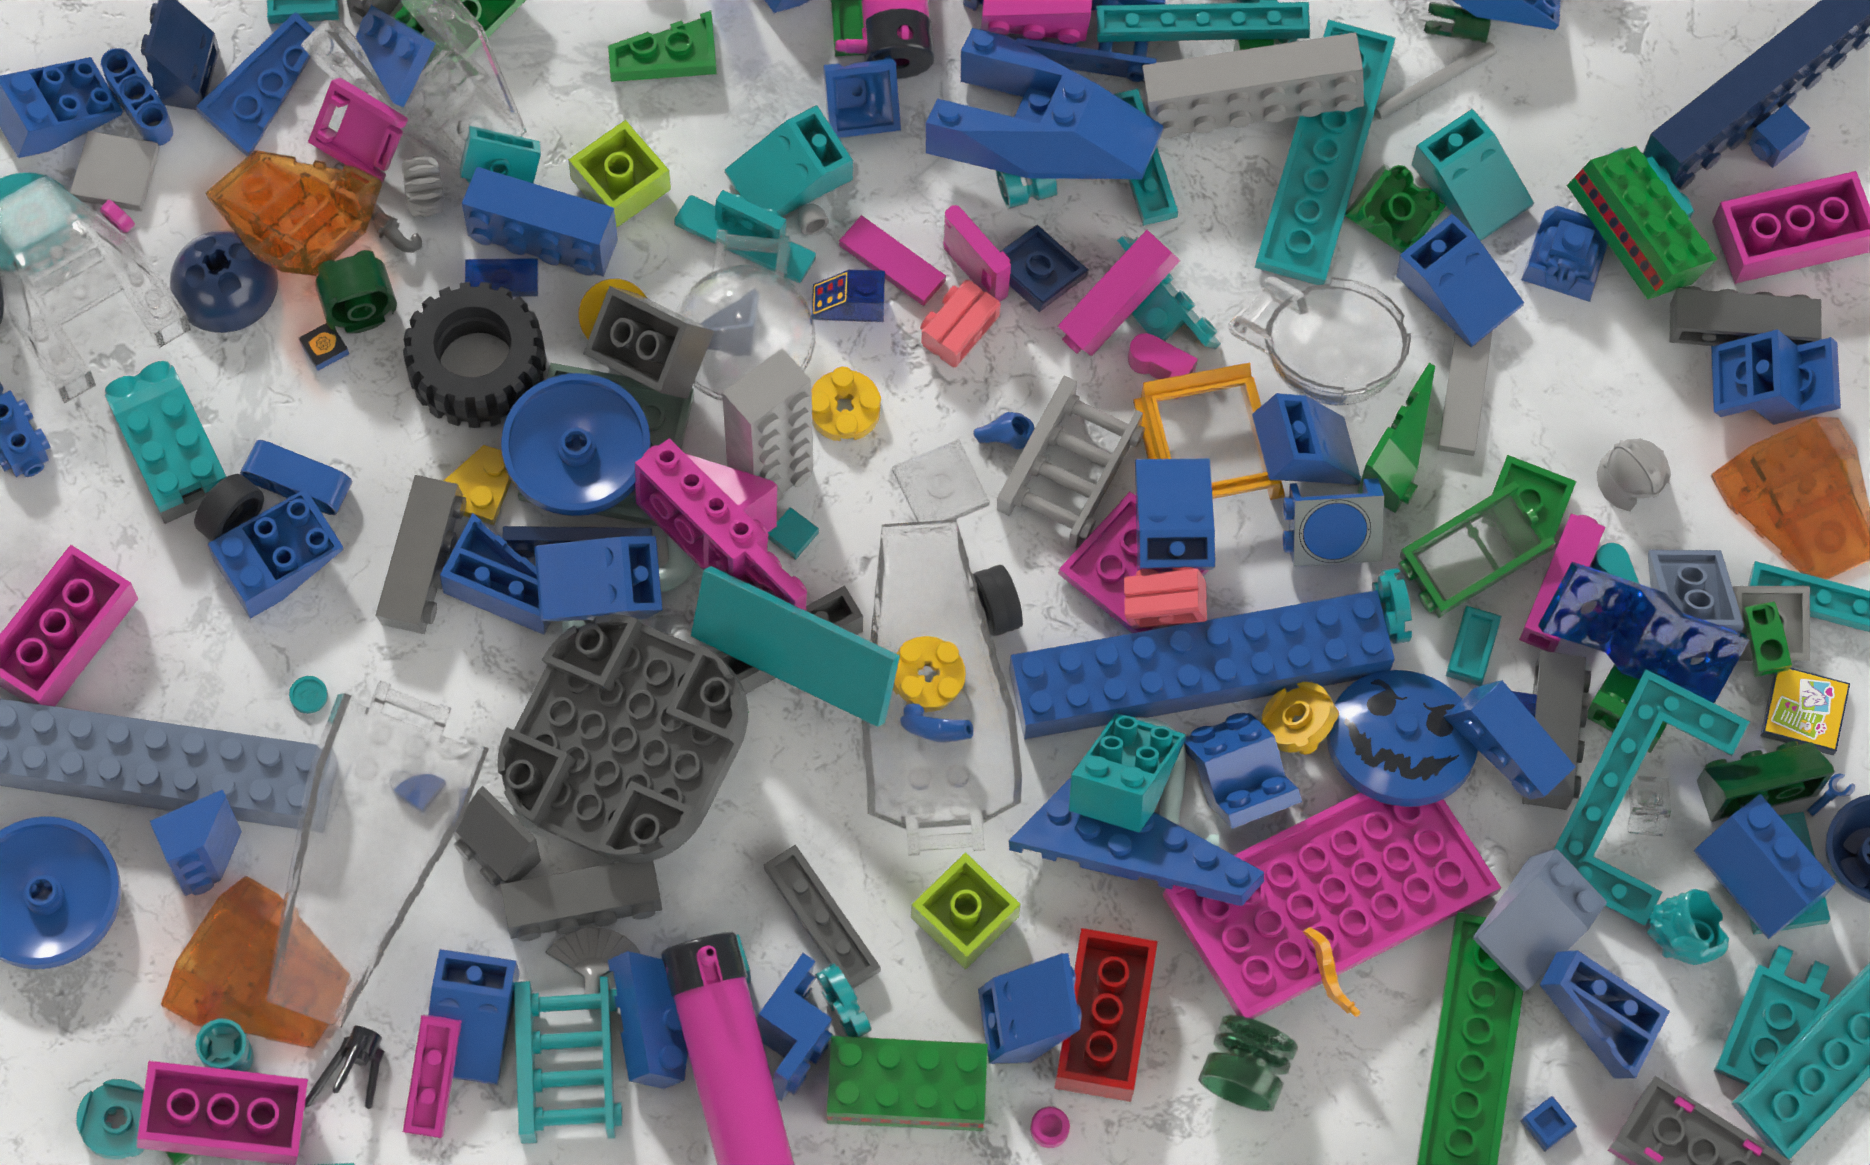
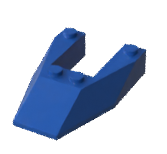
(1061, 126)

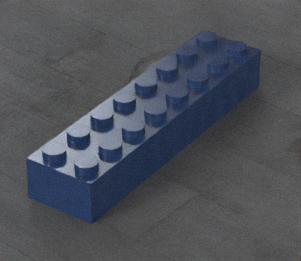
(1759, 87)

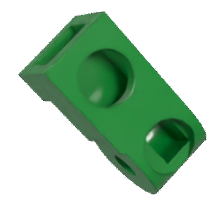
(1766, 639)

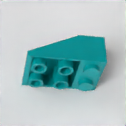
(792, 164)
(1472, 175)
(1125, 772)

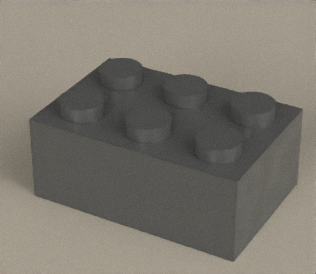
(648, 342)

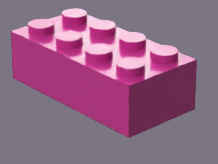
(1794, 227)
(62, 627)
(222, 1113)

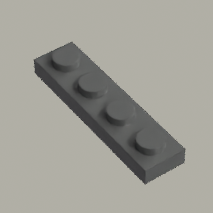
(821, 916)

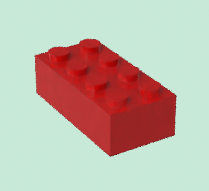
(1113, 998)

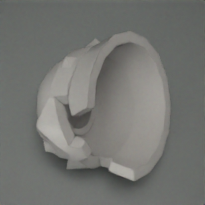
(1632, 470)

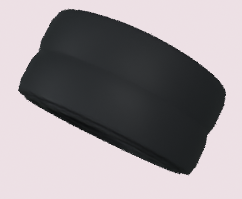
(999, 600)

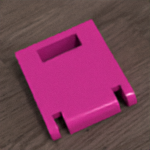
(367, 131)
(976, 254)

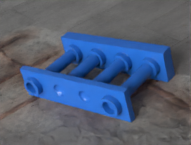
(1101, 60)

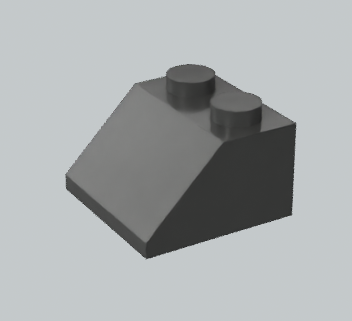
(496, 840)

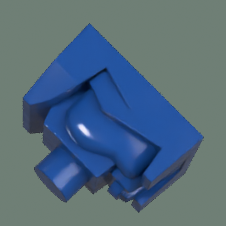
(862, 97)
(1566, 253)

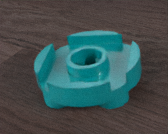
(1394, 604)
(842, 999)
(93, 1115)

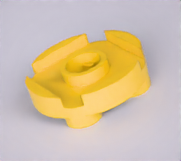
(847, 424)
(943, 659)
(1311, 729)

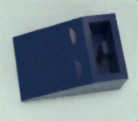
(179, 54)

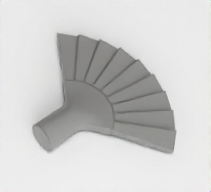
(589, 952)

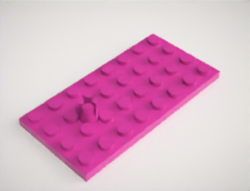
(1355, 875)

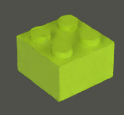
(620, 172)
(965, 910)

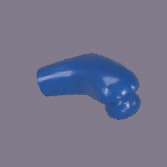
(934, 728)

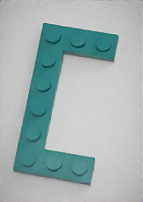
(1650, 705)

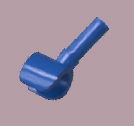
(1830, 794)

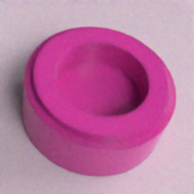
(117, 217)
(1050, 1127)

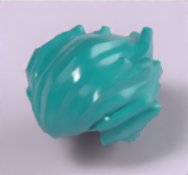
(1689, 928)

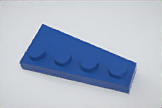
(256, 89)

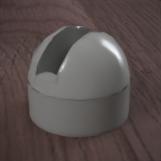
(812, 219)

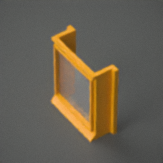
(1209, 418)

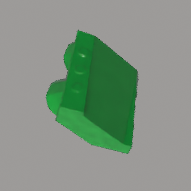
(1395, 207)

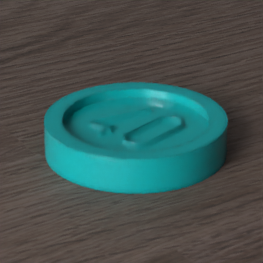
(308, 694)

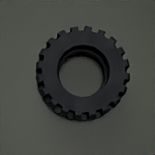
(465, 313)

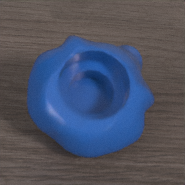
(1009, 429)

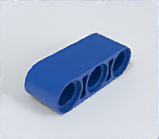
(131, 83)
(289, 473)

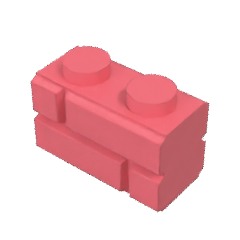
(960, 322)
(1165, 597)

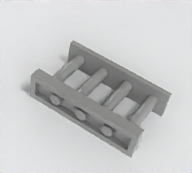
(1051, 433)

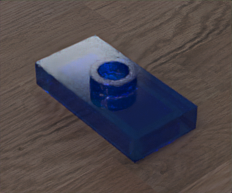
(517, 275)

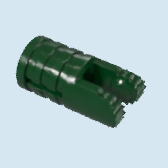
(1464, 24)

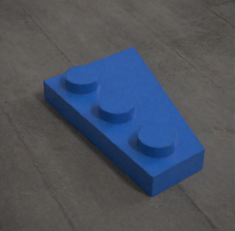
(394, 52)

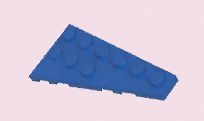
(1156, 853)

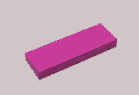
(886, 254)
(432, 1076)

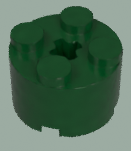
(355, 292)

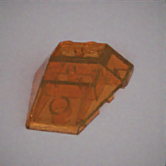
(294, 210)
(1804, 496)
(229, 969)

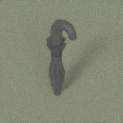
(389, 226)

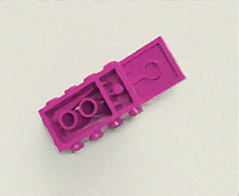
(716, 516)

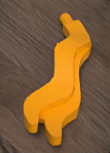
(1328, 972)

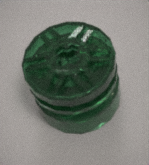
(1248, 1063)

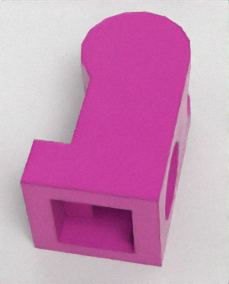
(1158, 358)

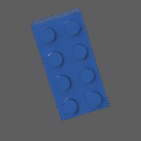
(539, 222)

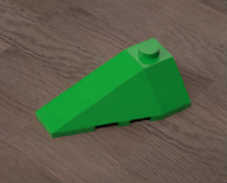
(1399, 449)

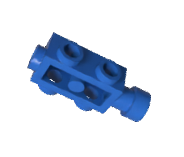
(13, 429)

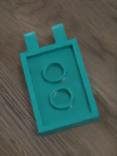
(1771, 1016)

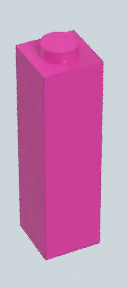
(1117, 294)
(1576, 545)

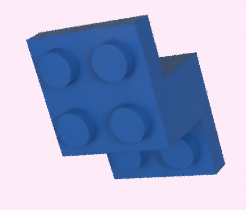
(1775, 377)
(1241, 769)
(794, 1027)

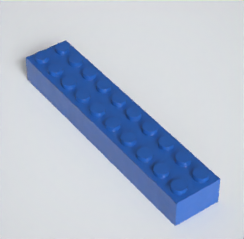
(1200, 664)

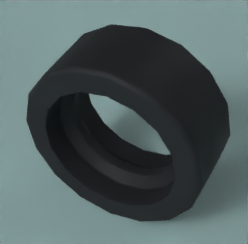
(228, 506)

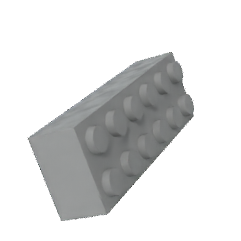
(1255, 85)
(771, 422)

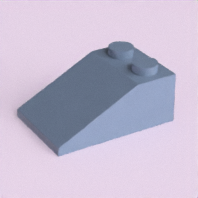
(1697, 585)
(1538, 916)

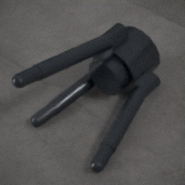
(358, 1049)

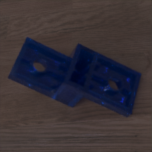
(1642, 631)

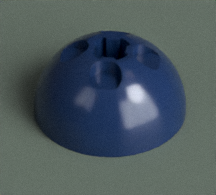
(229, 295)
(1848, 847)

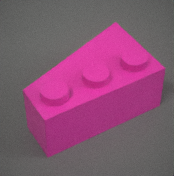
(1038, 18)

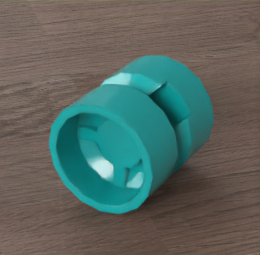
(1016, 194)
(224, 1046)

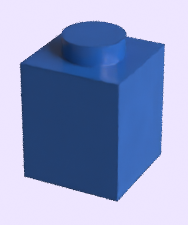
(1778, 136)

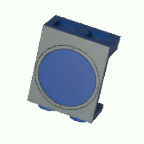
(1334, 526)

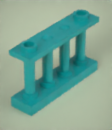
(534, 1080)

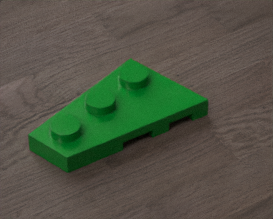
(672, 53)

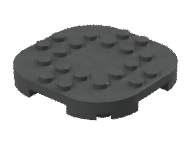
(624, 739)

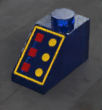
(850, 297)

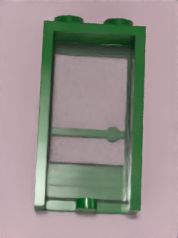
(1474, 550)

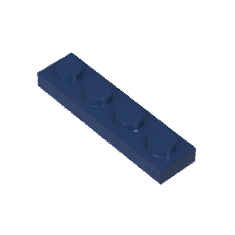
(525, 538)

